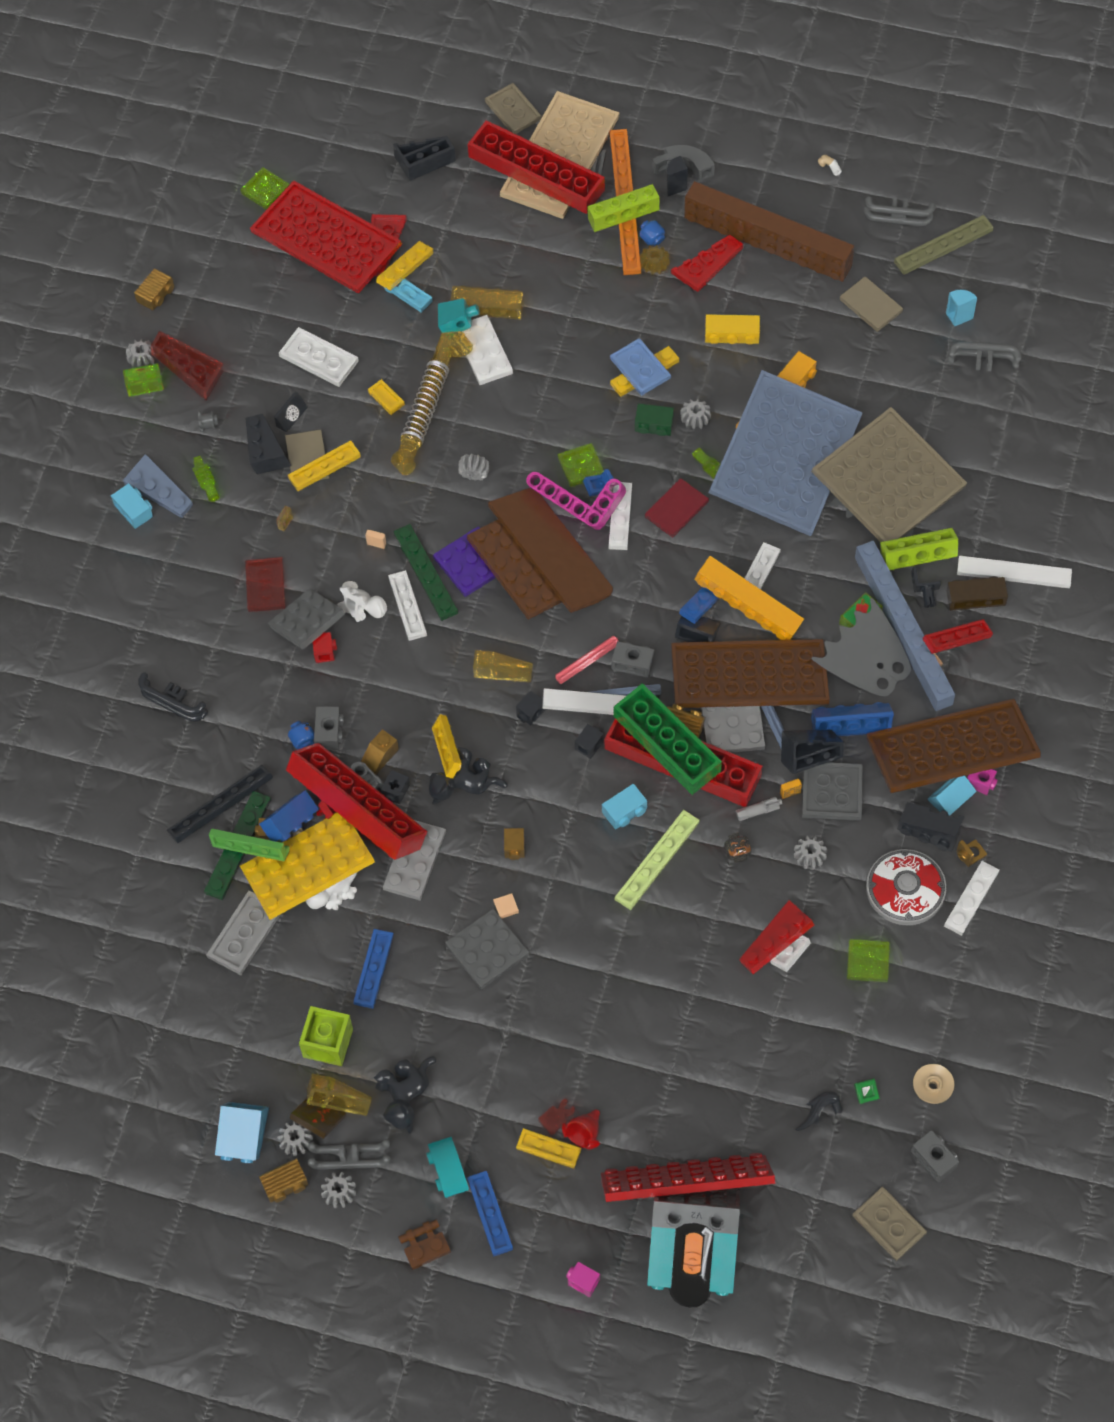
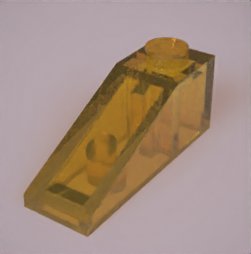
(500, 666)
(335, 1095)

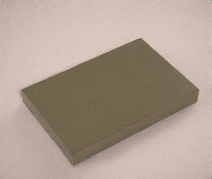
(513, 108)
(871, 304)
(304, 448)
(889, 1223)

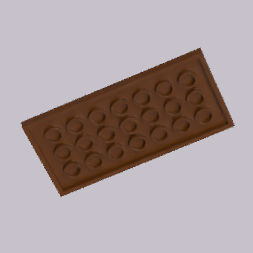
(749, 673)
(953, 745)

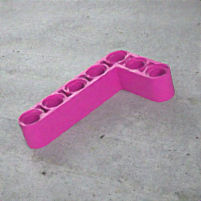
(574, 503)

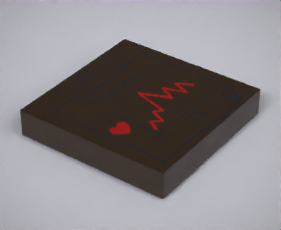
(316, 1118)

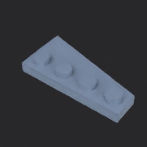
(158, 487)

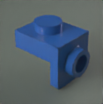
(596, 483)

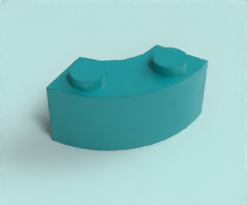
(448, 1167)

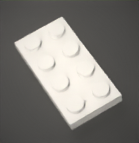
(487, 355)
(318, 357)

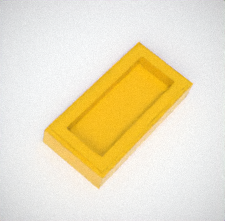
(386, 397)

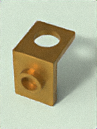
(967, 855)

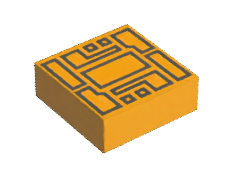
(790, 788)

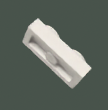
(790, 955)

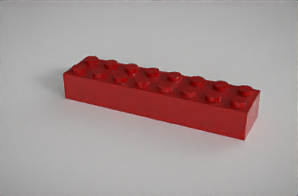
(536, 166)
(734, 782)
(356, 801)

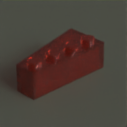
(188, 363)

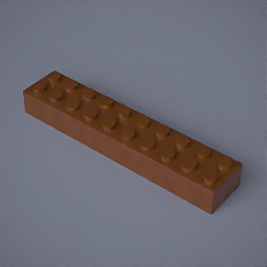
(768, 231)

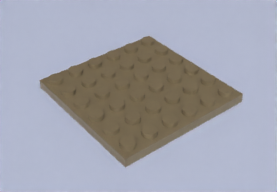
(889, 477)

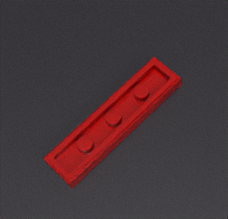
(957, 636)

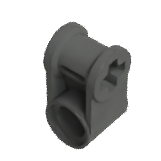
(367, 775)

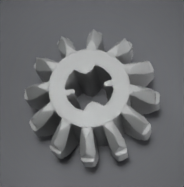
(140, 353)
(695, 414)
(473, 467)
(817, 849)
(293, 1131)
(330, 1190)

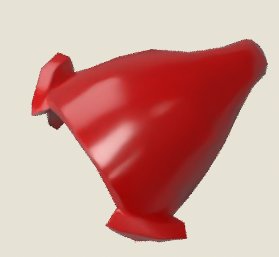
(583, 1130)

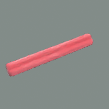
(586, 660)

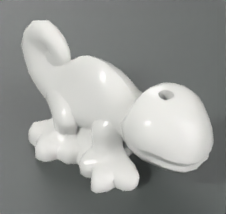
(357, 600)
(333, 896)

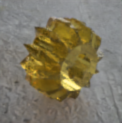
(654, 259)

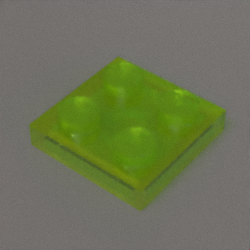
(264, 188)
(580, 464)
(868, 960)

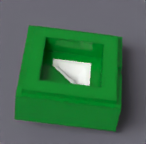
(866, 1091)

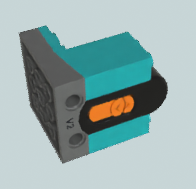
(694, 1244)

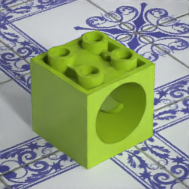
(326, 1036)

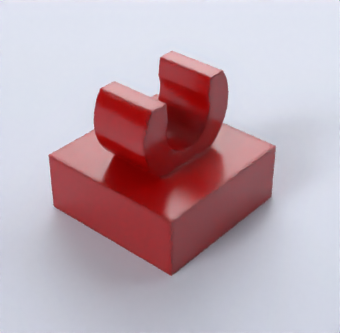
(325, 809)

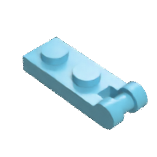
(412, 295)

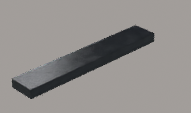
(219, 804)

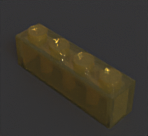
(491, 301)

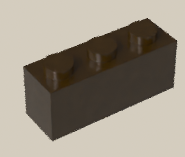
(977, 593)

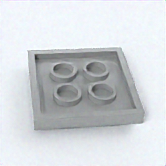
(734, 728)

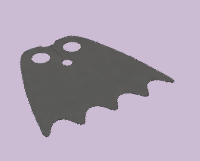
(861, 650)

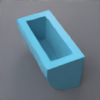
(961, 306)
(952, 794)

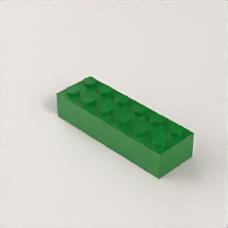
(667, 739)

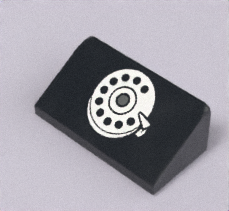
(290, 412)

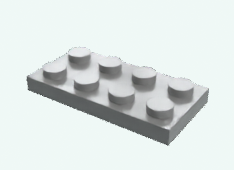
(411, 873)
(242, 935)

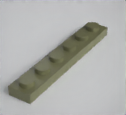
(943, 244)

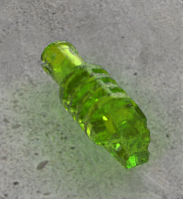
(709, 464)
(205, 478)

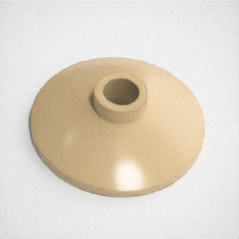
(935, 1075)

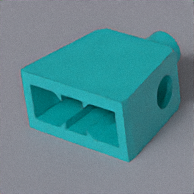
(456, 315)

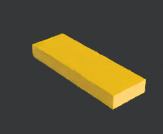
(548, 1148)

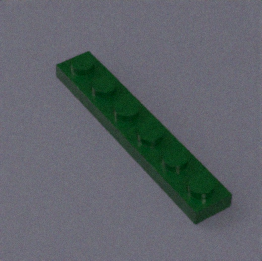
(425, 572)
(231, 860)

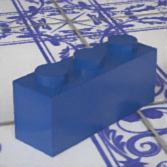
(289, 817)

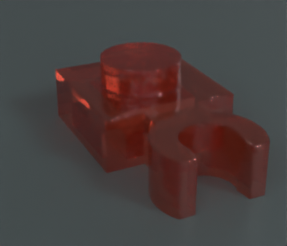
(553, 1117)

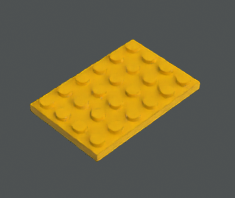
(314, 863)

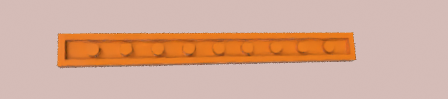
(623, 185)

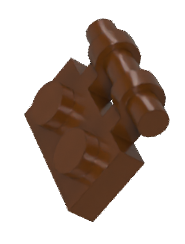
(426, 1250)

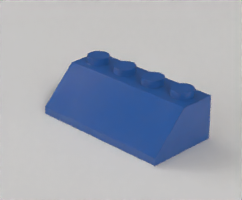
(853, 719)

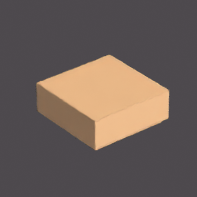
(376, 539)
(506, 906)

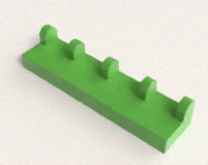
(248, 845)

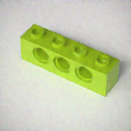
(623, 208)
(919, 548)

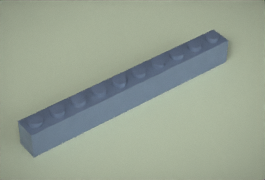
(905, 626)

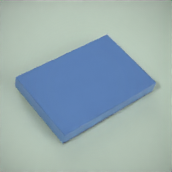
(640, 366)

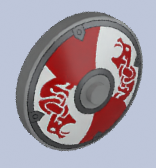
(906, 887)

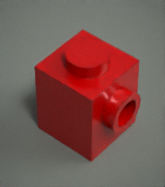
(323, 648)

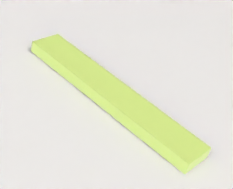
(657, 860)

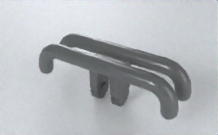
(898, 214)
(985, 350)
(349, 1156)

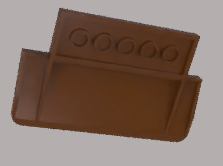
(537, 556)

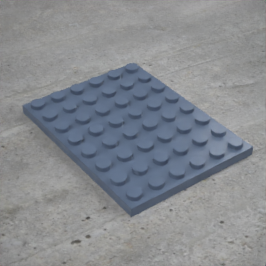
(776, 447)

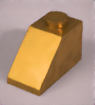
(380, 751)

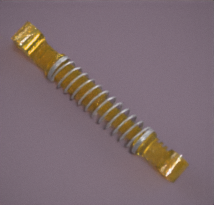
(449, 345)

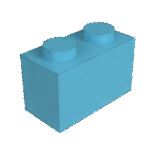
(132, 506)
(624, 807)

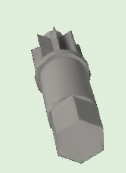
(758, 808)

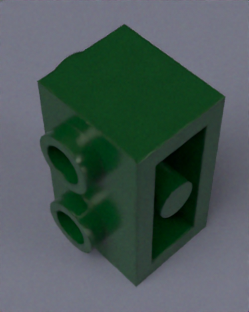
(654, 419)

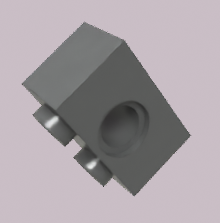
(640, 666)
(325, 718)
(939, 1167)

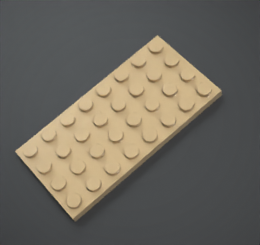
(572, 131)

